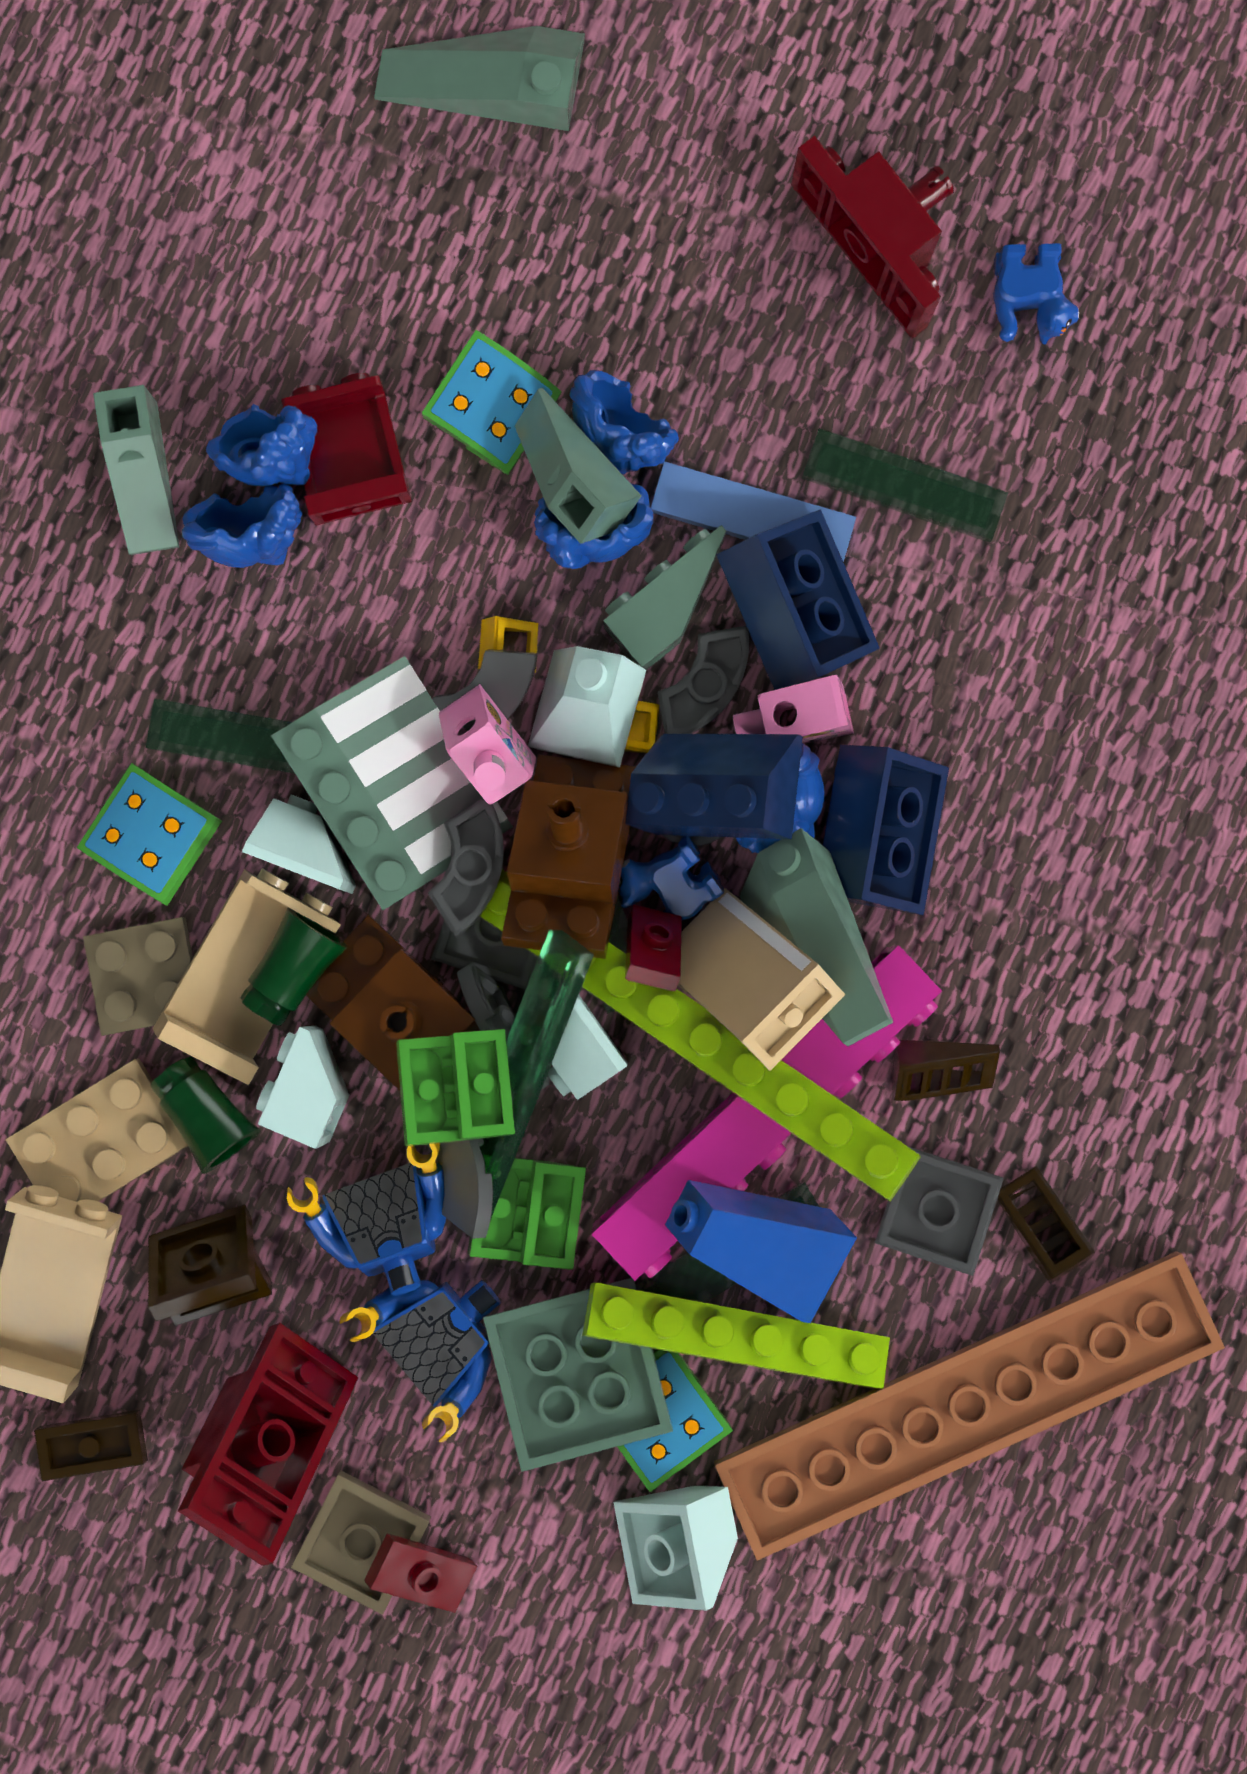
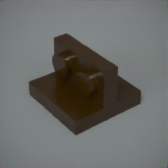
(205, 1267)

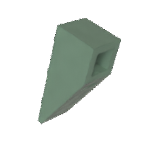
(137, 467)
(572, 471)
(659, 613)

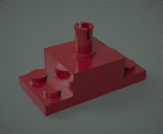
(878, 225)
(265, 1443)

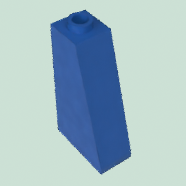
(763, 1243)

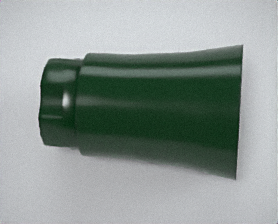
(290, 967)
(203, 1114)

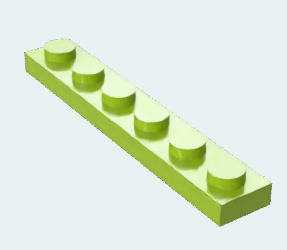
(735, 1336)

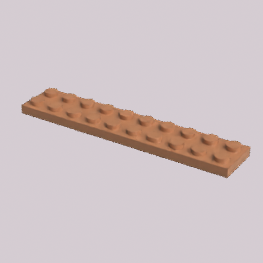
(968, 1405)

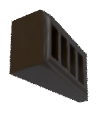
(927, 1070)
(1082, 1249)

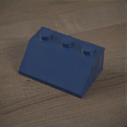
(798, 601)
(717, 786)
(885, 825)

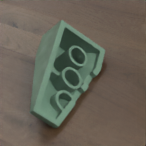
(499, 75)
(803, 899)

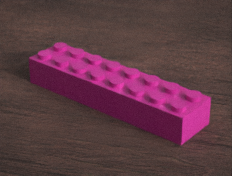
(741, 1137)

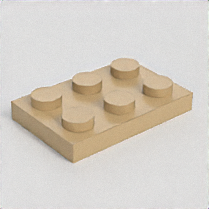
(99, 1137)

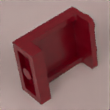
(355, 449)

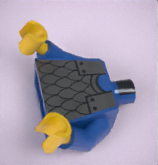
(382, 1219)
(434, 1342)

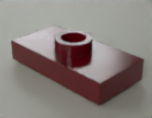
(653, 948)
(420, 1573)

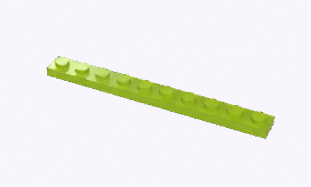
(707, 1044)

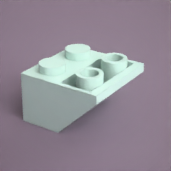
(308, 1091)

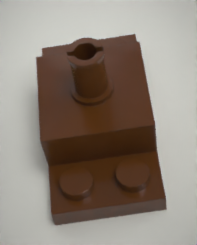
(568, 853)
(385, 996)

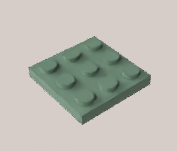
(570, 1389)

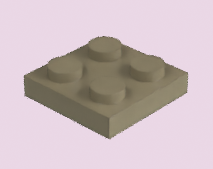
(136, 972)
(350, 1534)

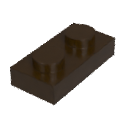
(90, 1445)

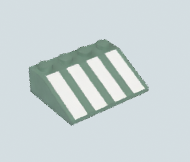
(383, 779)

